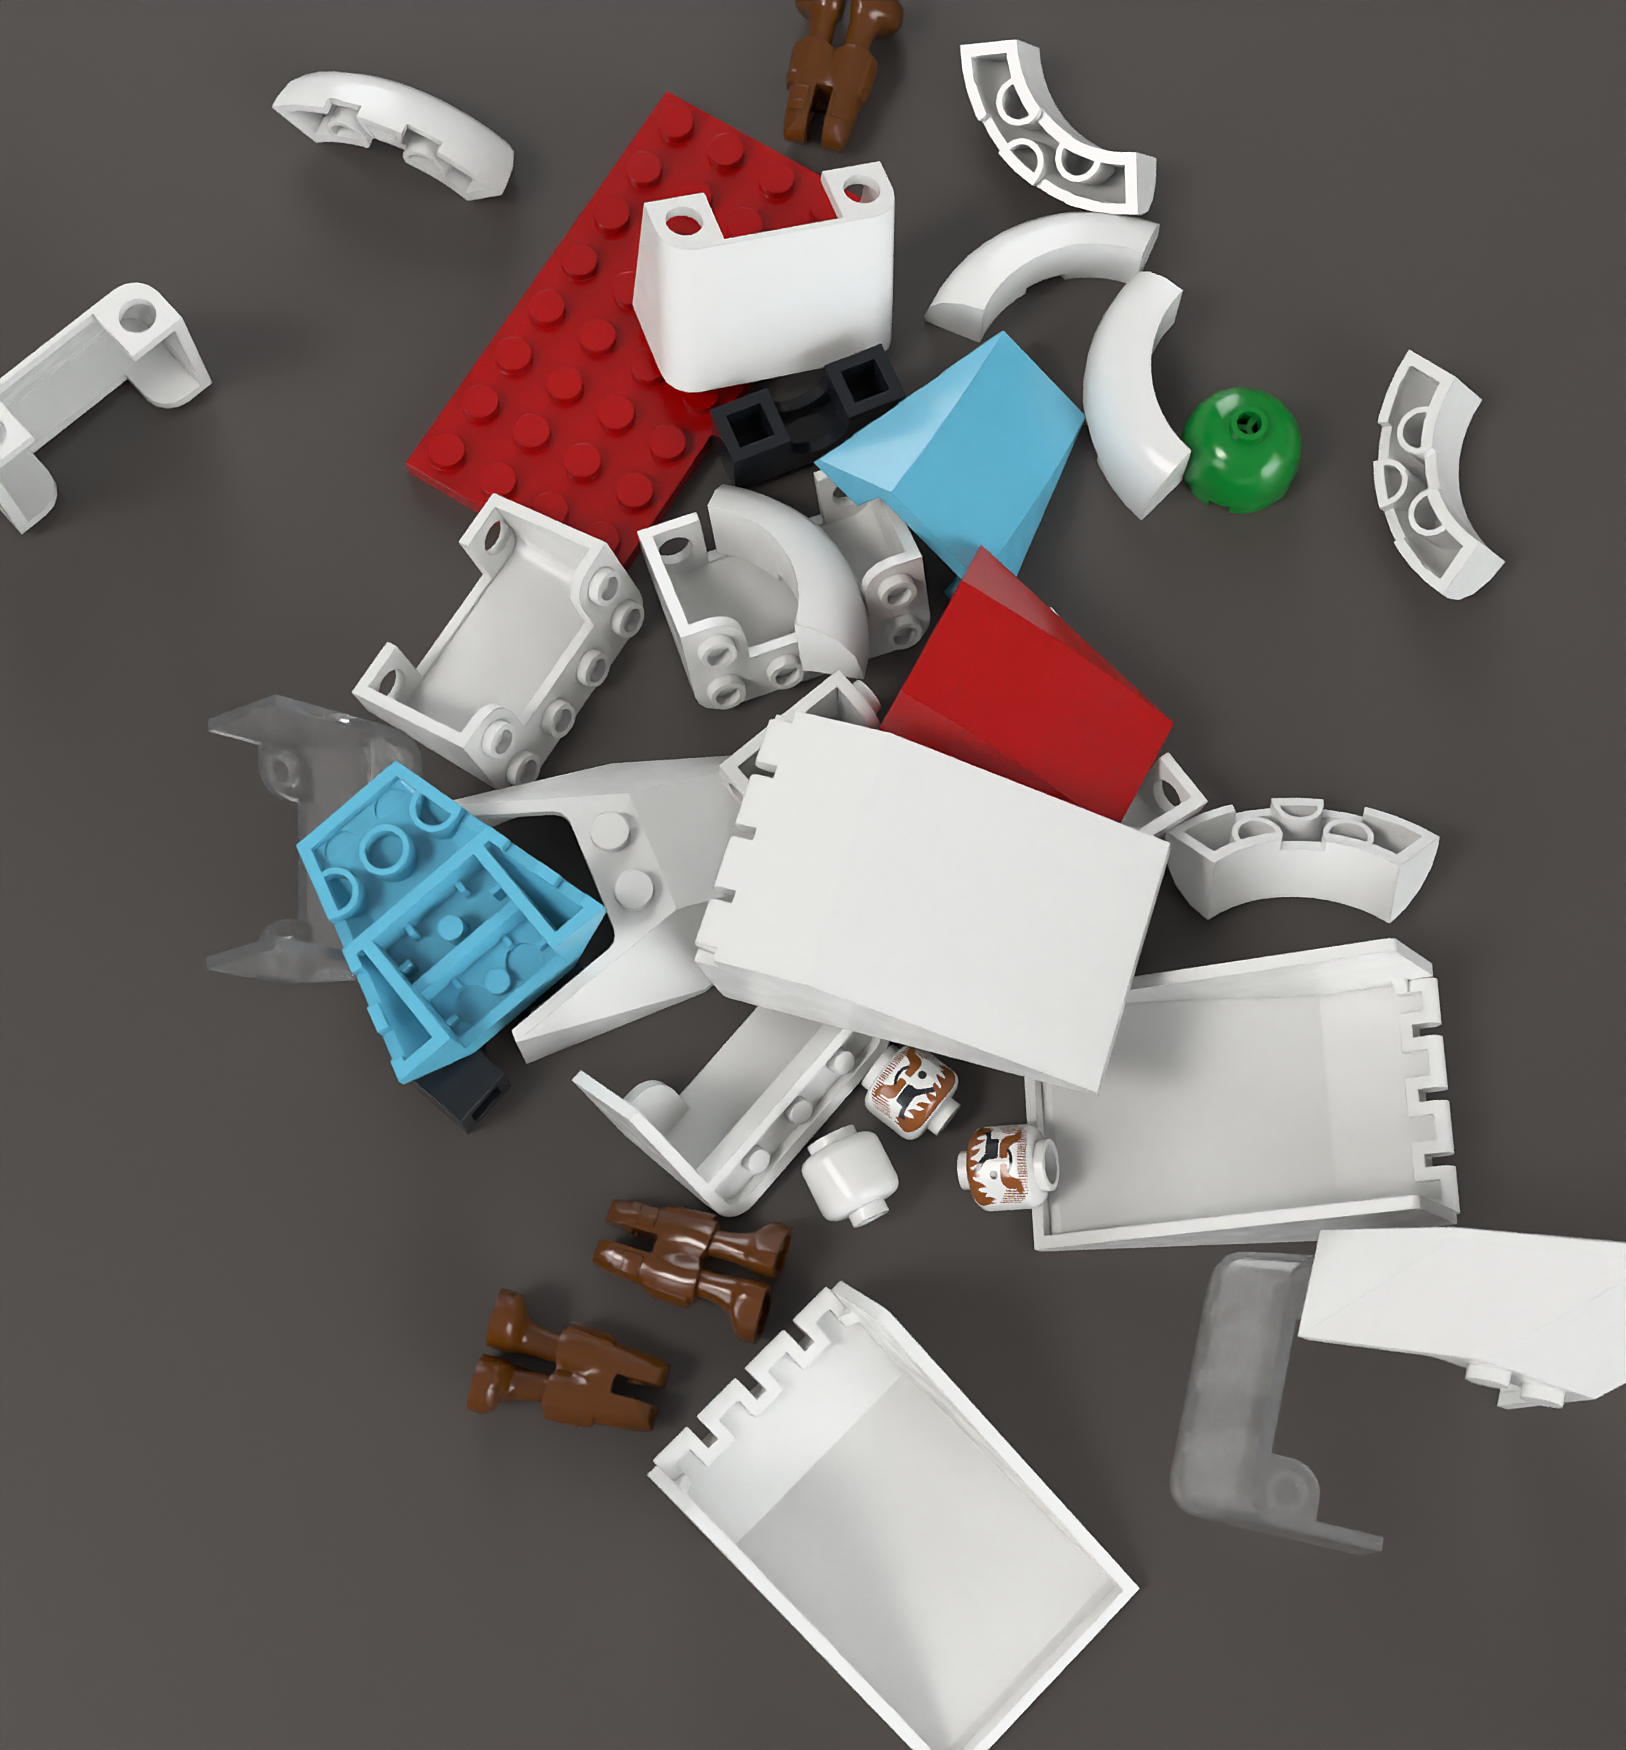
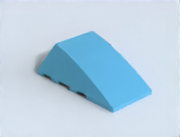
(967, 456)
(441, 918)

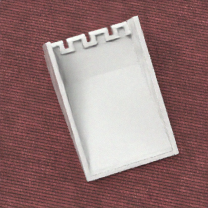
(930, 904)
(1257, 1107)
(894, 1526)

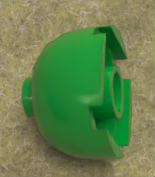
(1241, 449)

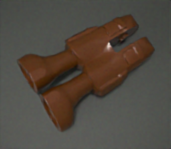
(832, 78)
(680, 1248)
(584, 1373)

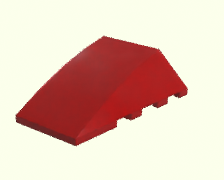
(1027, 698)

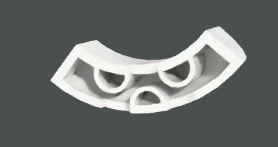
(430, 131)
(1038, 142)
(1054, 245)
(1125, 422)
(1419, 478)
(792, 548)
(1300, 852)

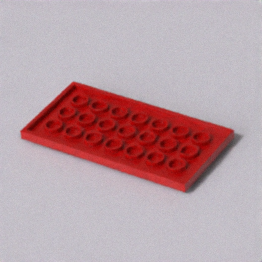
(568, 391)

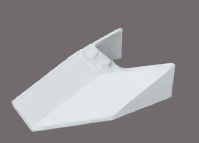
(654, 854)
(1510, 1307)

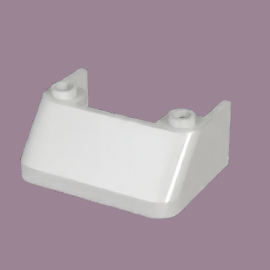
(745, 1107)

